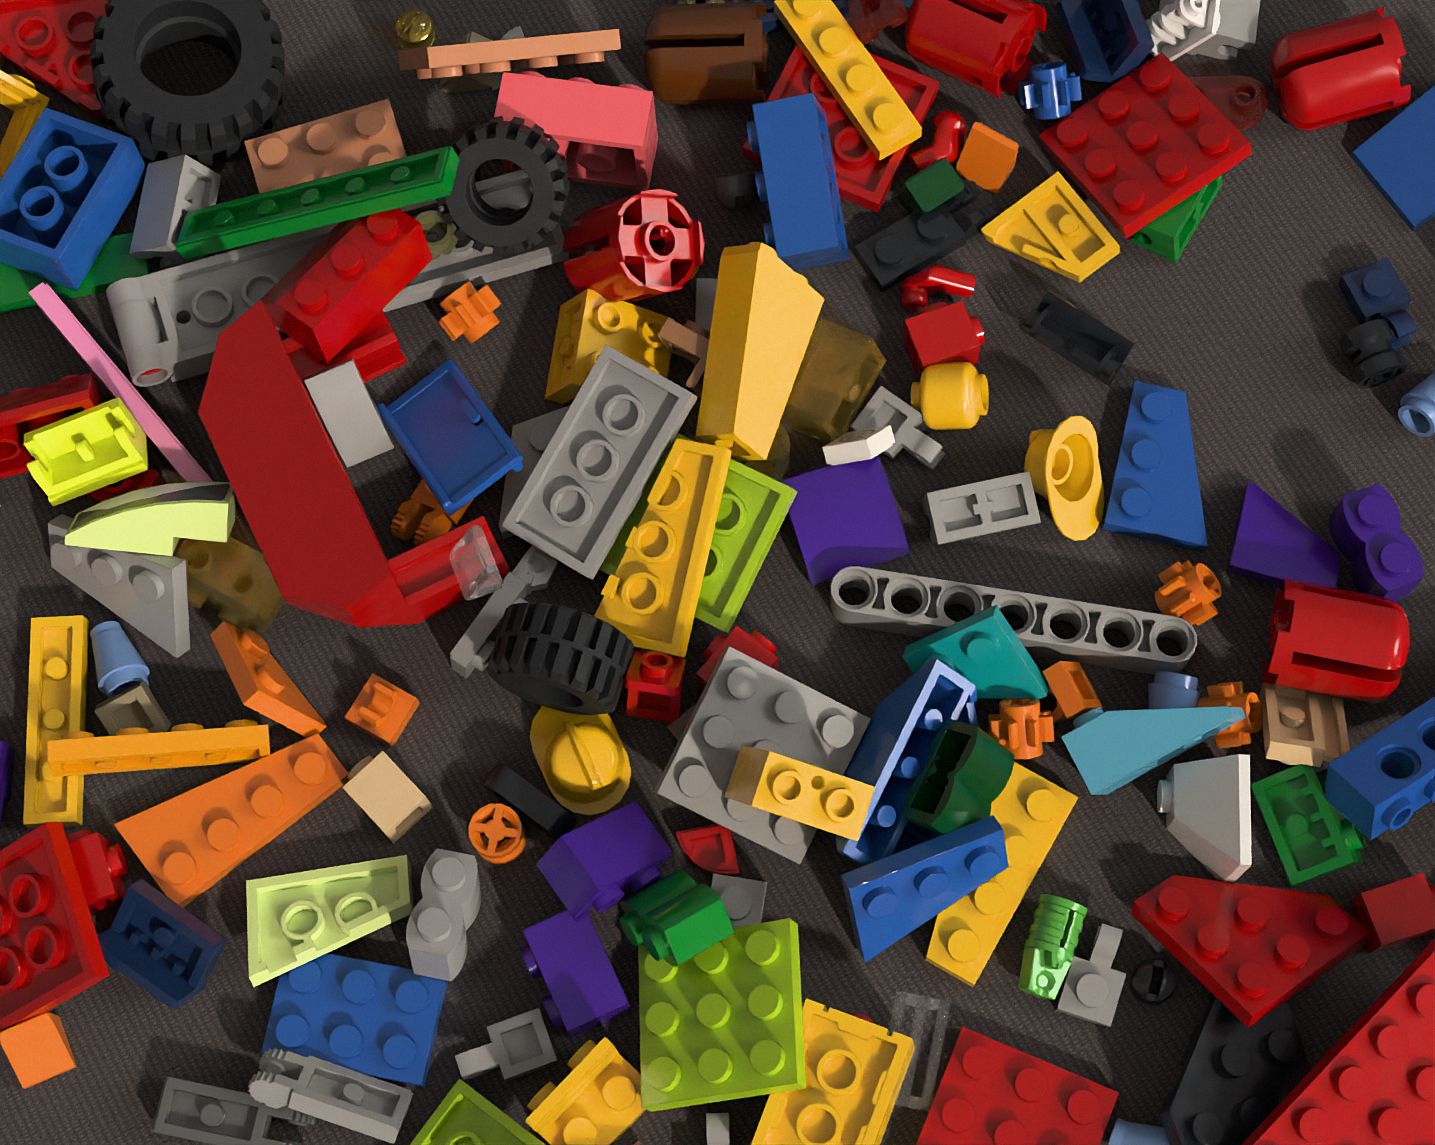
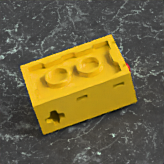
(850, 1083)

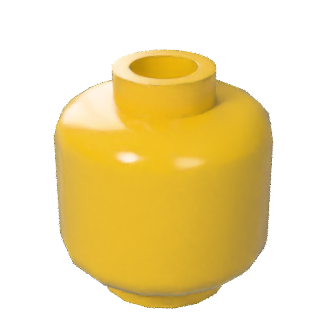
(951, 396)

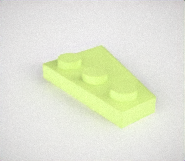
(320, 910)

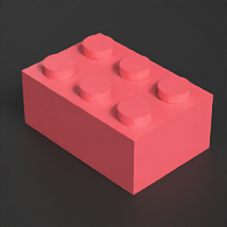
(600, 128)

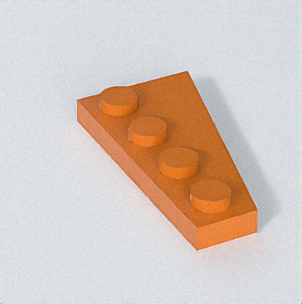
(224, 822)

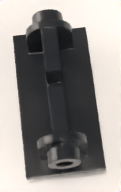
(1078, 337)

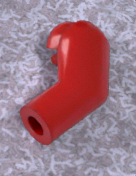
(946, 142)

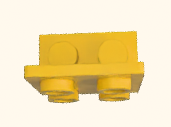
(588, 325)
(592, 1102)

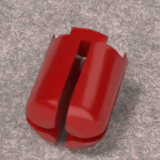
(975, 40)
(1339, 71)
(630, 241)
(1336, 642)

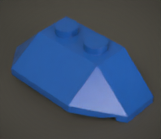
(896, 753)

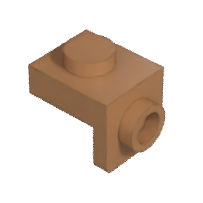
(690, 344)

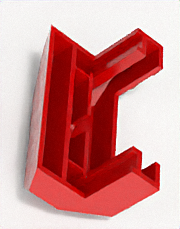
(299, 490)

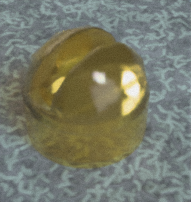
(421, 33)

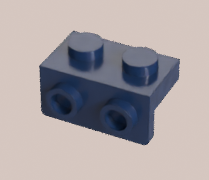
(1105, 37)
(161, 945)

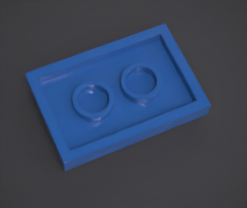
(358, 1016)

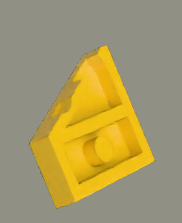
(1054, 231)

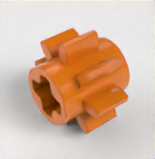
(469, 312)
(1188, 592)
(1232, 695)
(1022, 727)

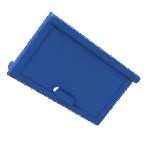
(442, 437)

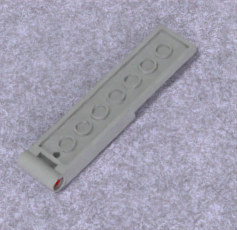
(176, 314)

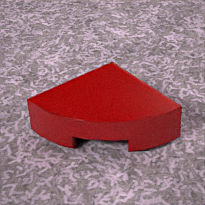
(710, 849)

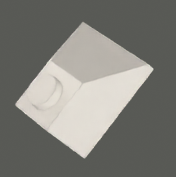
(1211, 812)

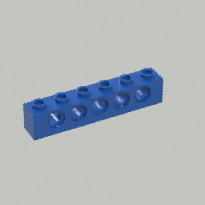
(1387, 774)

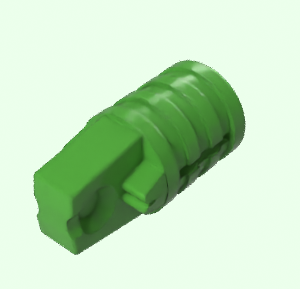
(1050, 945)

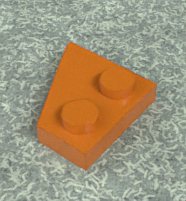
(262, 680)

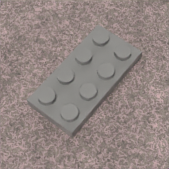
(599, 461)

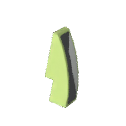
(156, 518)

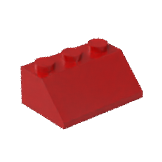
(347, 280)
(37, 407)

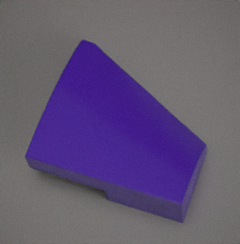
(1277, 545)

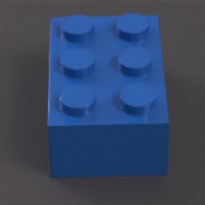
(798, 182)
(65, 197)

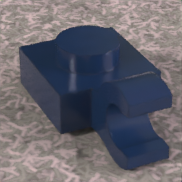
(1379, 294)

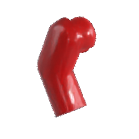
(932, 280)

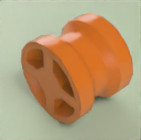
(492, 825)

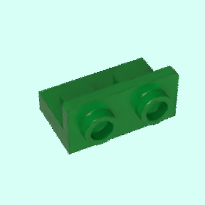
(1305, 826)

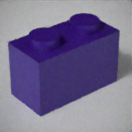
(605, 860)
(575, 971)

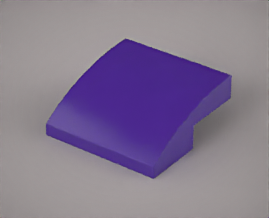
(844, 518)

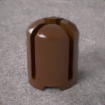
(707, 53)

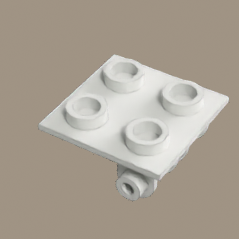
(1182, 25)

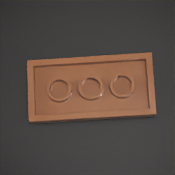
(496, 55)

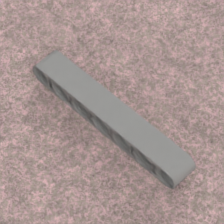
(1035, 610)

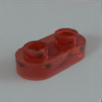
(1222, 94)

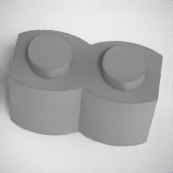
(440, 919)

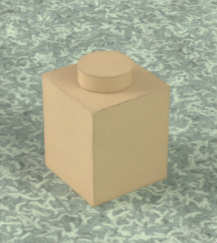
(386, 795)

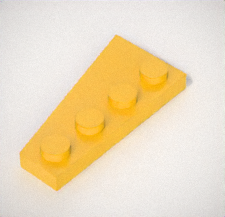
(666, 557)
(969, 930)

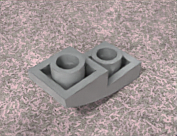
(349, 412)

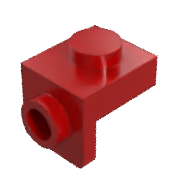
(655, 686)

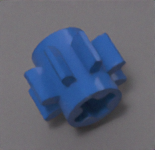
(1050, 90)

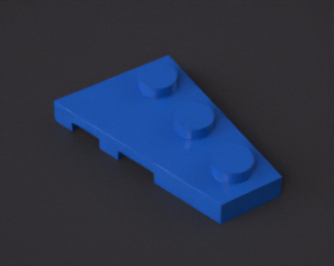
(1156, 472)
(920, 882)

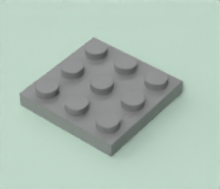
(764, 711)

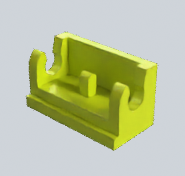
(87, 451)

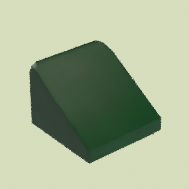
(930, 187)

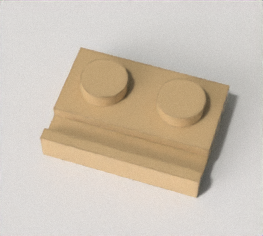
(1302, 726)

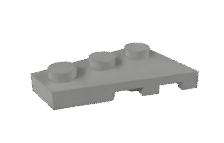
(137, 587)

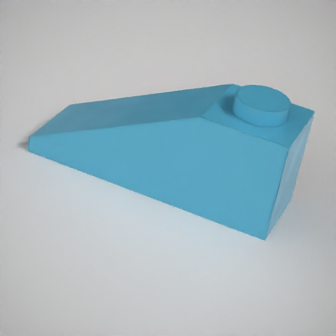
(1126, 744)

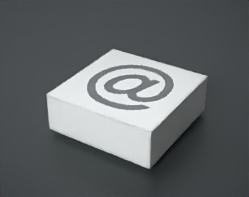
(859, 445)

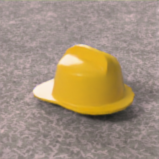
(1068, 475)
(581, 759)

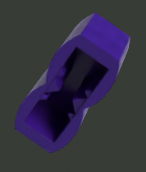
(1369, 536)

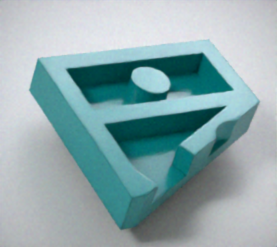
(985, 654)

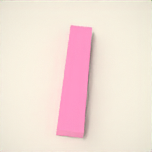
(117, 384)

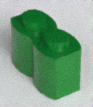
(675, 918)

